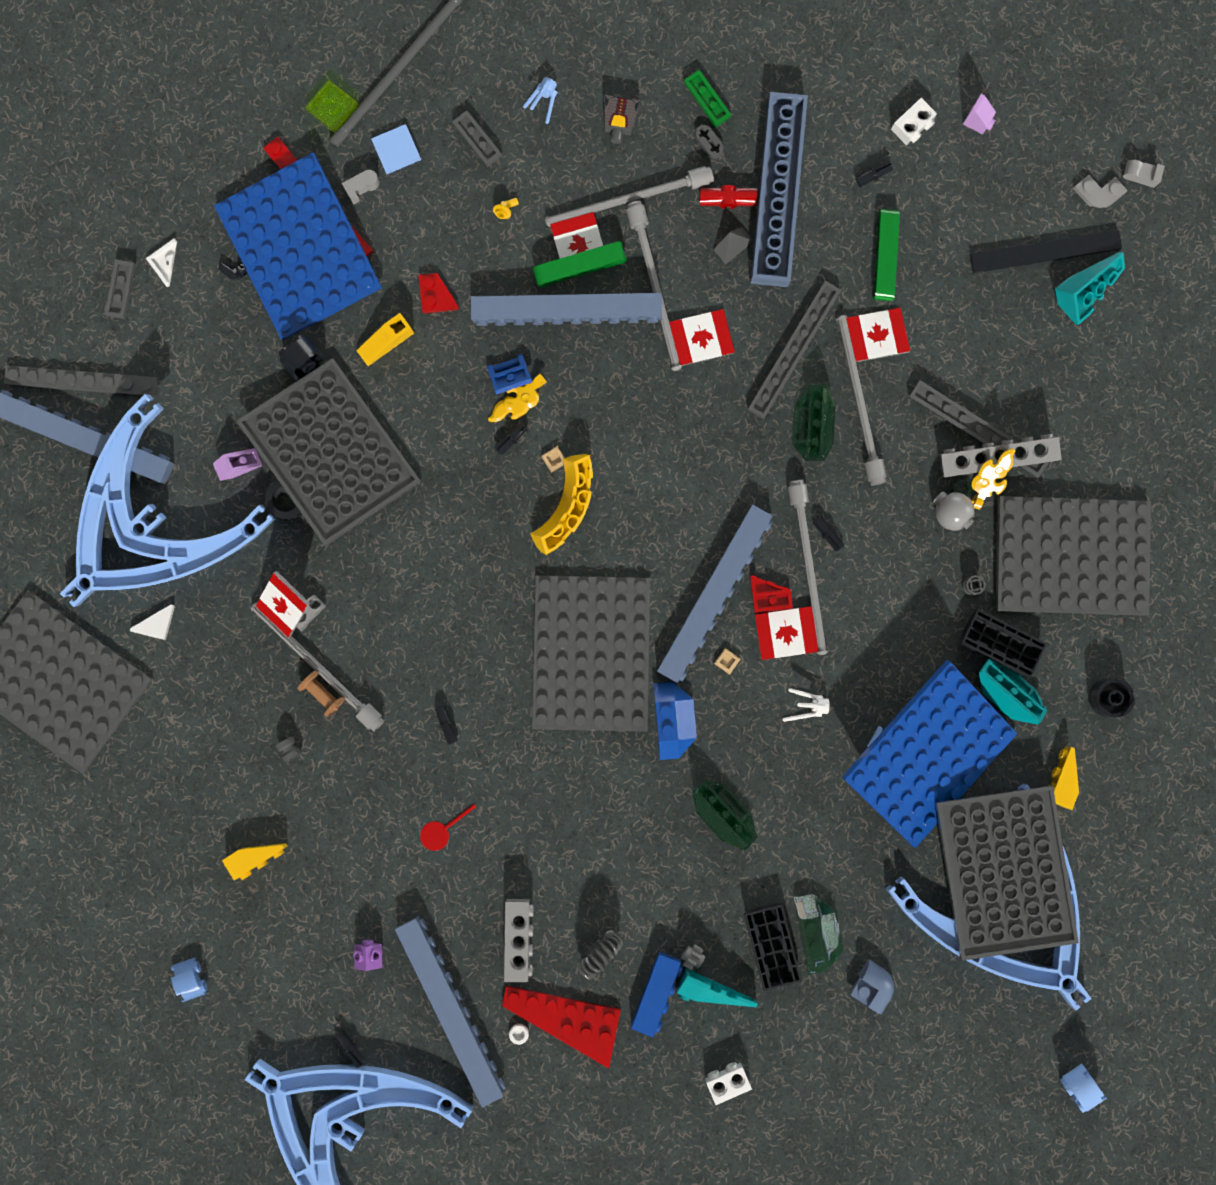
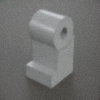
(1143, 173)
(360, 184)
(312, 611)

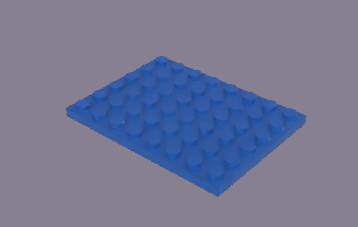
(298, 246)
(929, 753)

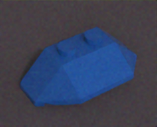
(674, 720)

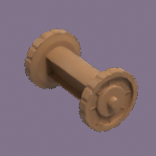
(321, 694)

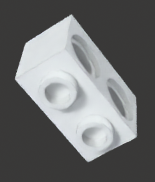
(911, 120)
(730, 1088)

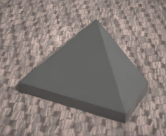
(733, 244)

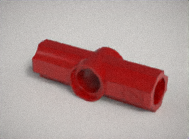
(728, 196)

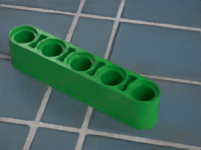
(887, 255)
(579, 264)

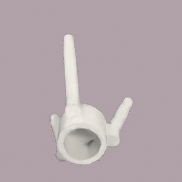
(819, 705)

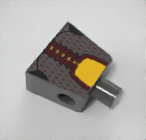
(620, 116)

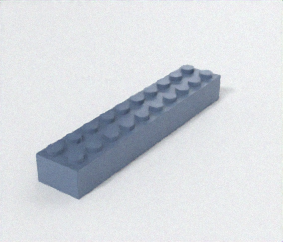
(779, 189)

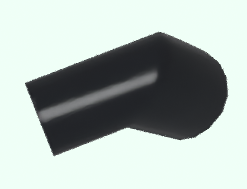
(233, 273)

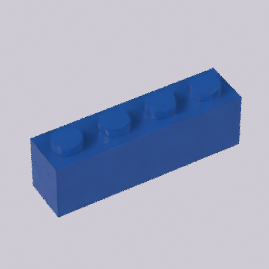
(656, 993)

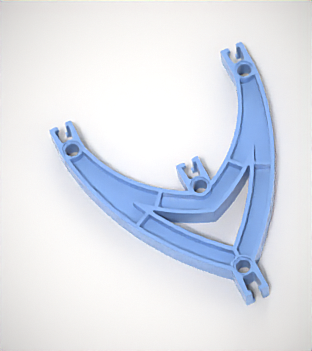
(110, 493)
(1050, 977)
(369, 1088)

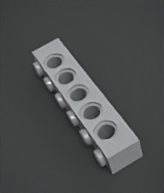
(1050, 452)

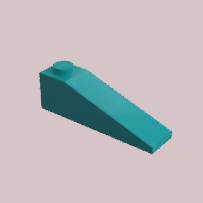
(1081, 290)
(703, 989)

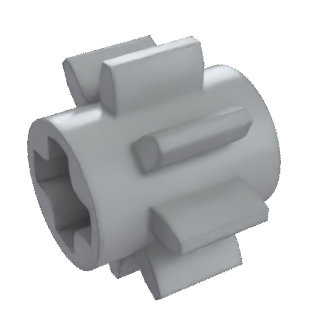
(692, 957)

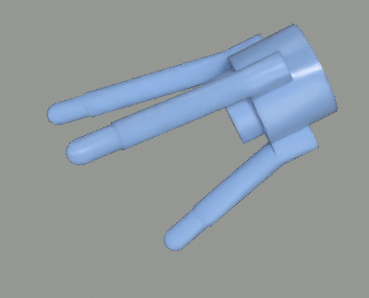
(544, 89)

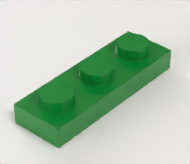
(707, 98)

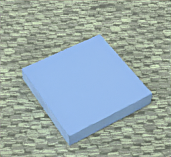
(396, 149)

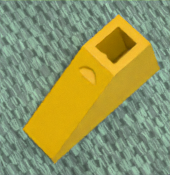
(385, 339)
(1065, 779)
(245, 859)

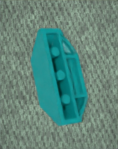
(1011, 693)

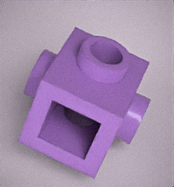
(368, 955)

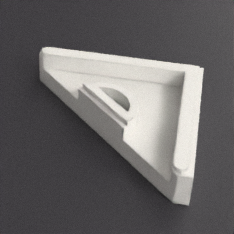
(163, 261)
(156, 625)

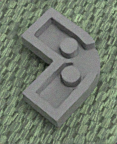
(1097, 196)

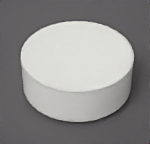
(518, 1034)

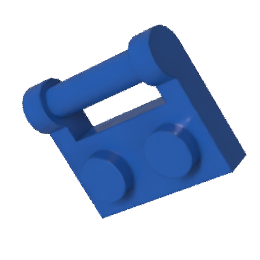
(509, 378)

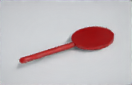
(436, 835)

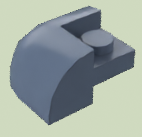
(873, 987)

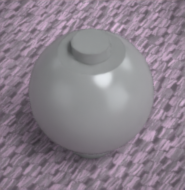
(954, 511)

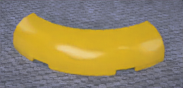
(571, 506)

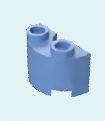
(187, 980)

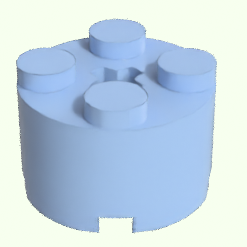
(1084, 1088)

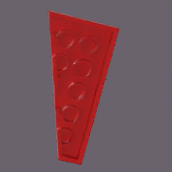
(578, 1023)

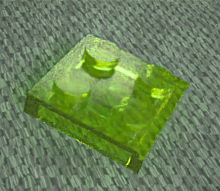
(331, 106)

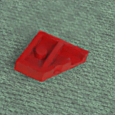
(435, 294)
(769, 596)

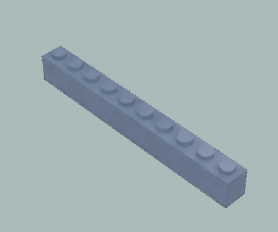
(566, 308)
(78, 436)
(715, 592)
(450, 1011)

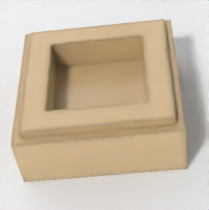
(553, 459)
(727, 661)

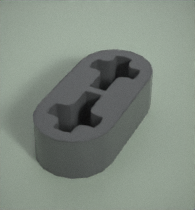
(712, 138)

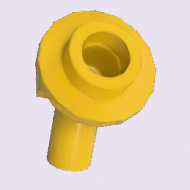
(502, 210)

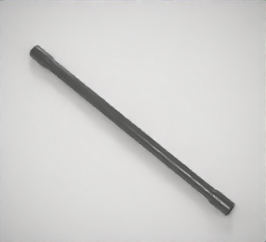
(343, 131)

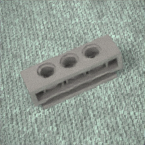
(513, 970)

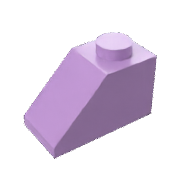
(981, 115)
(236, 463)

